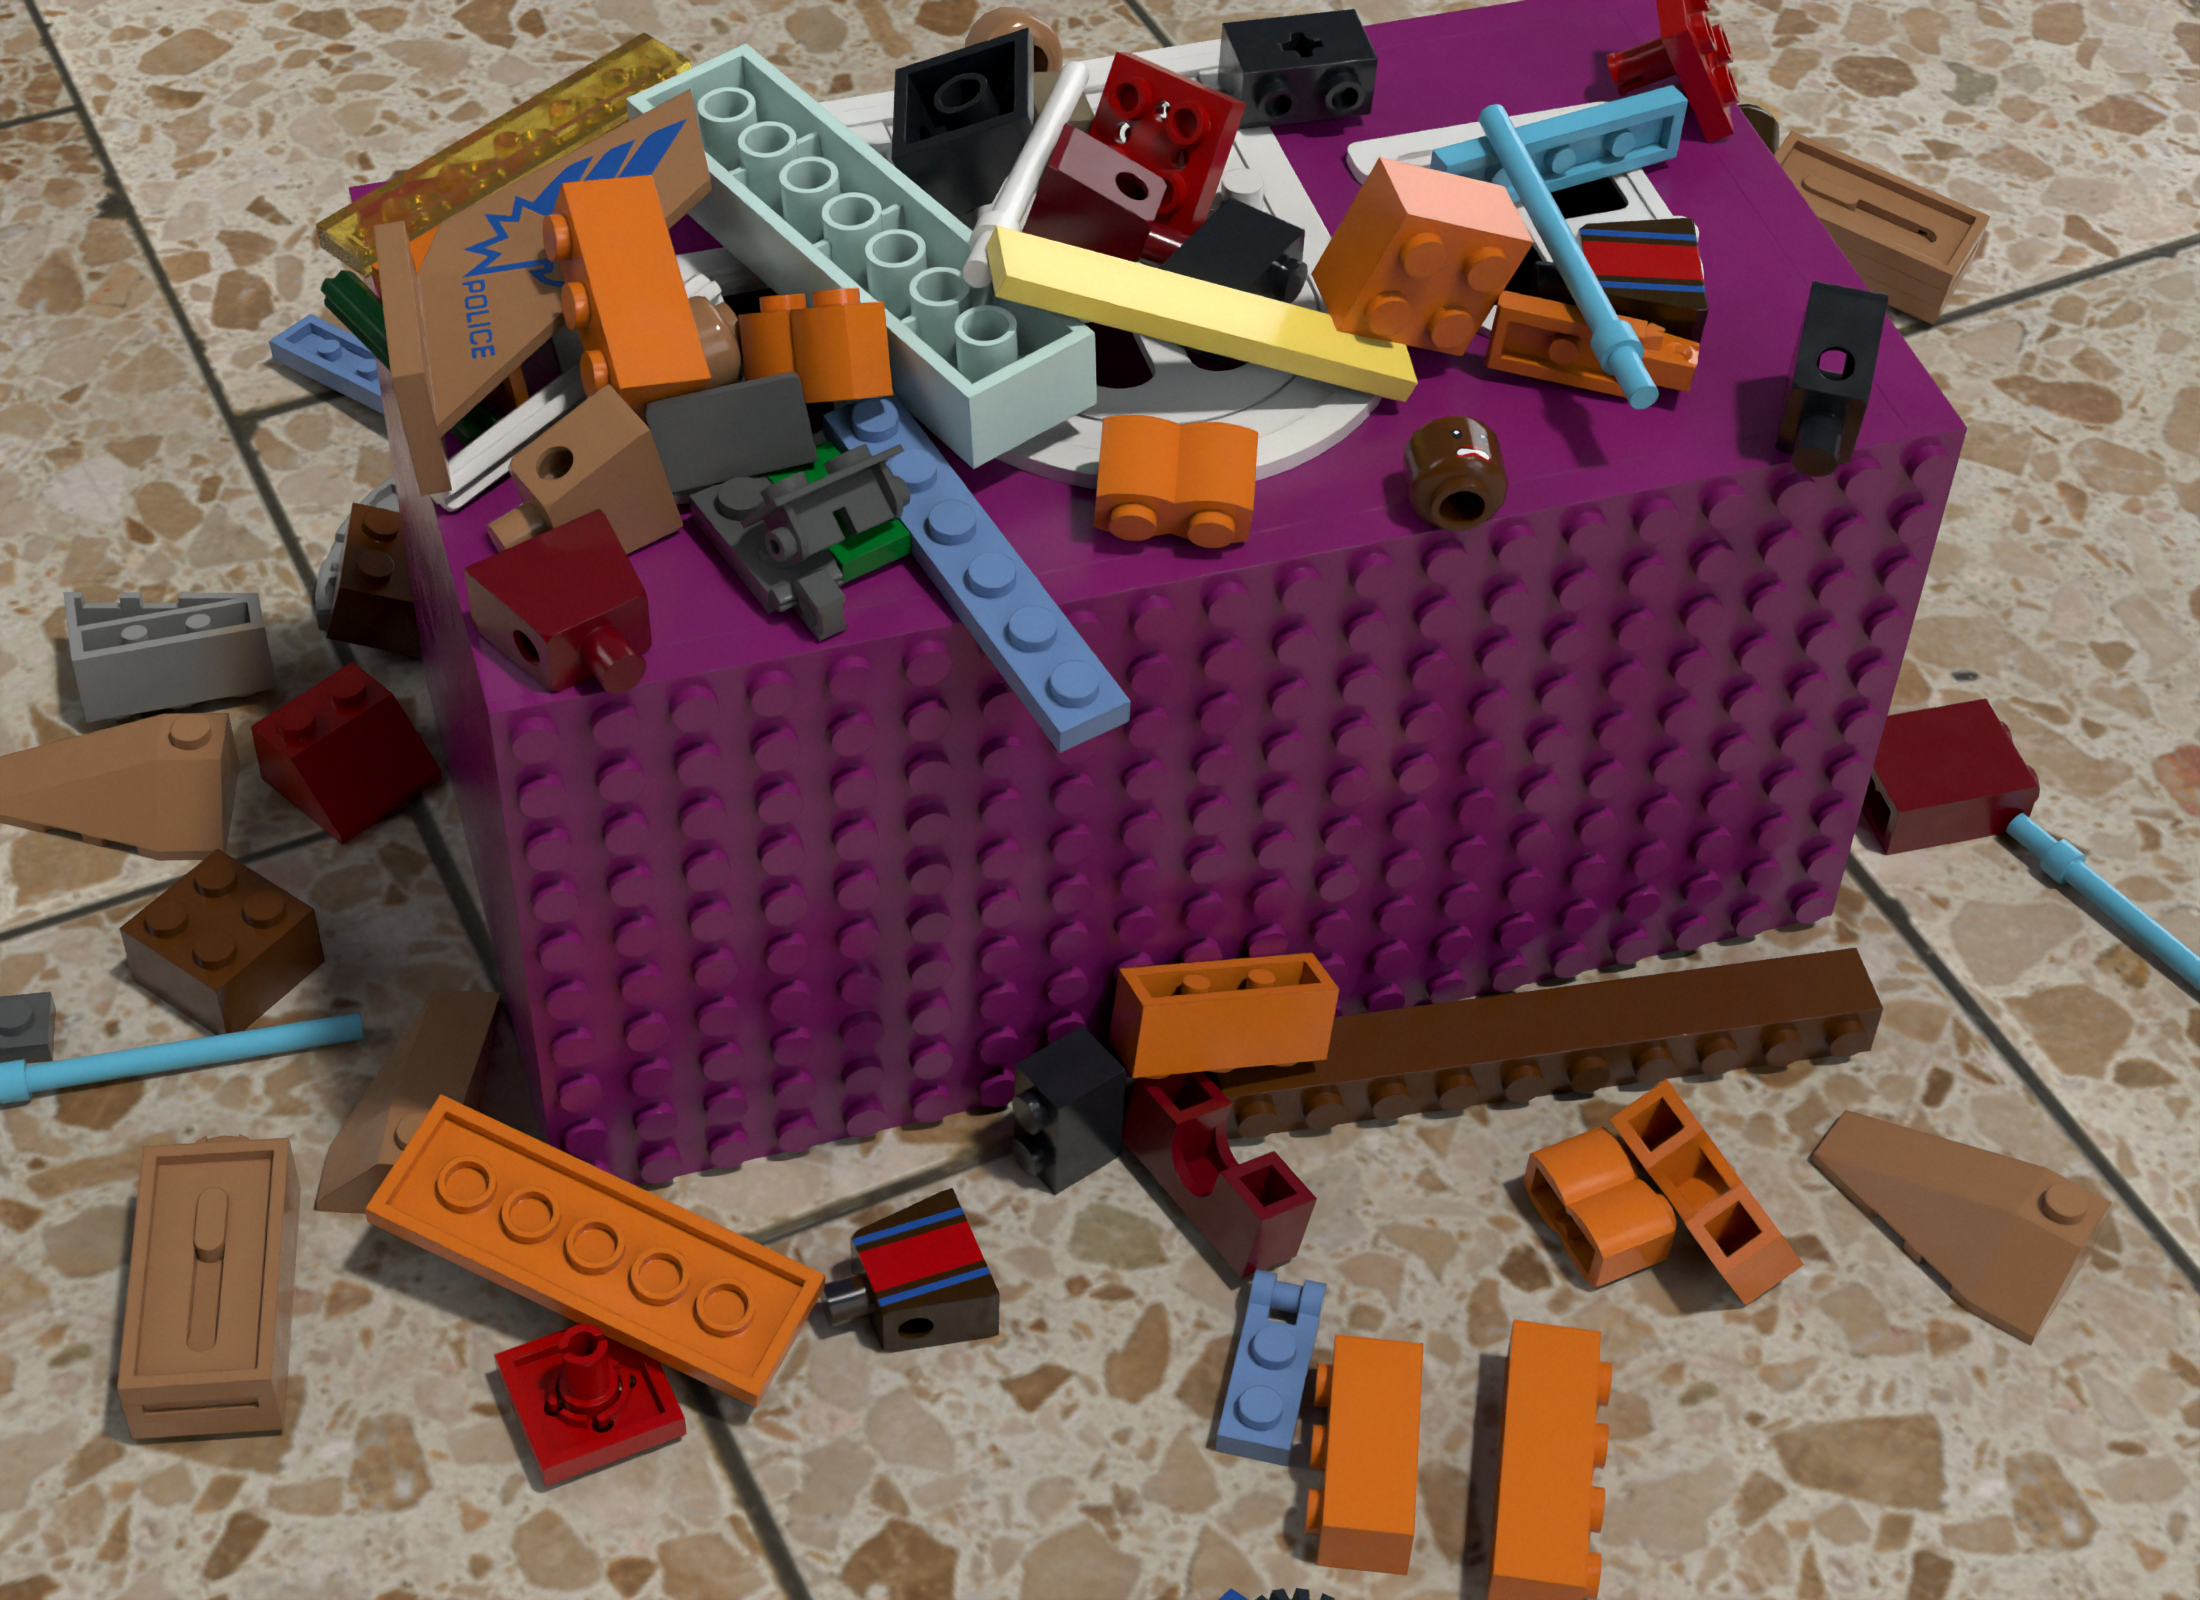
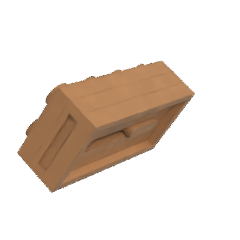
(1888, 228)
(210, 1288)

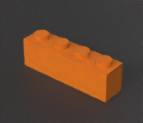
(1547, 1465)

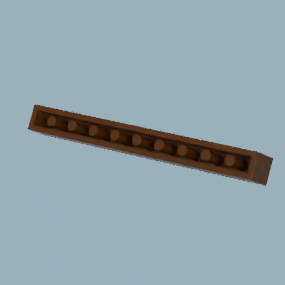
(1564, 1042)

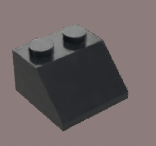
(965, 119)

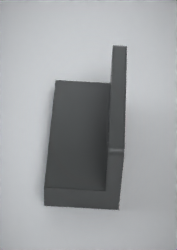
(732, 431)

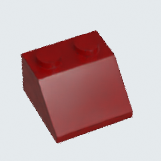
(344, 753)

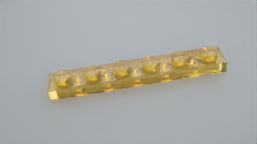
(502, 150)

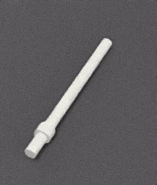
(1026, 171)

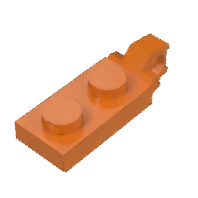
(1553, 345)

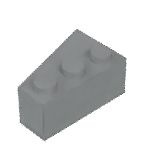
(166, 654)

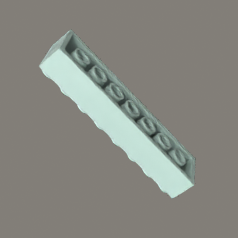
(829, 213)

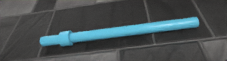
(1612, 339)
(2067, 865)
(21, 1080)

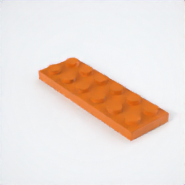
(597, 1249)

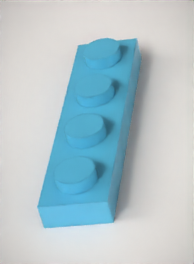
(1581, 143)

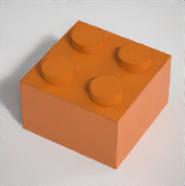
(1421, 257)

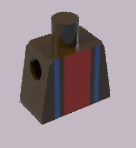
(1645, 270)
(917, 1279)

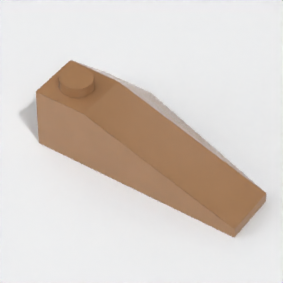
(139, 784)
(439, 1054)
(1983, 1220)

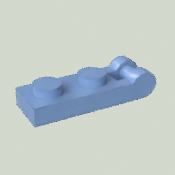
(1270, 1370)

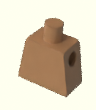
(587, 463)

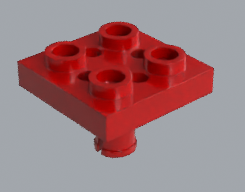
(1691, 51)
(1183, 147)
(583, 1375)

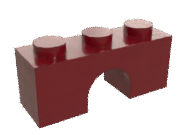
(1246, 1210)

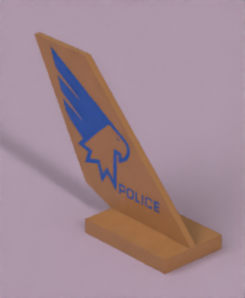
(487, 282)

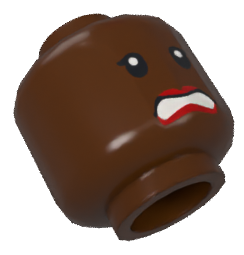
(1455, 473)

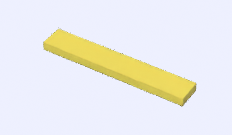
(1193, 314)

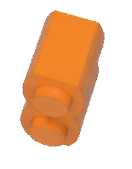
(833, 347)
(1176, 480)
(1600, 1206)

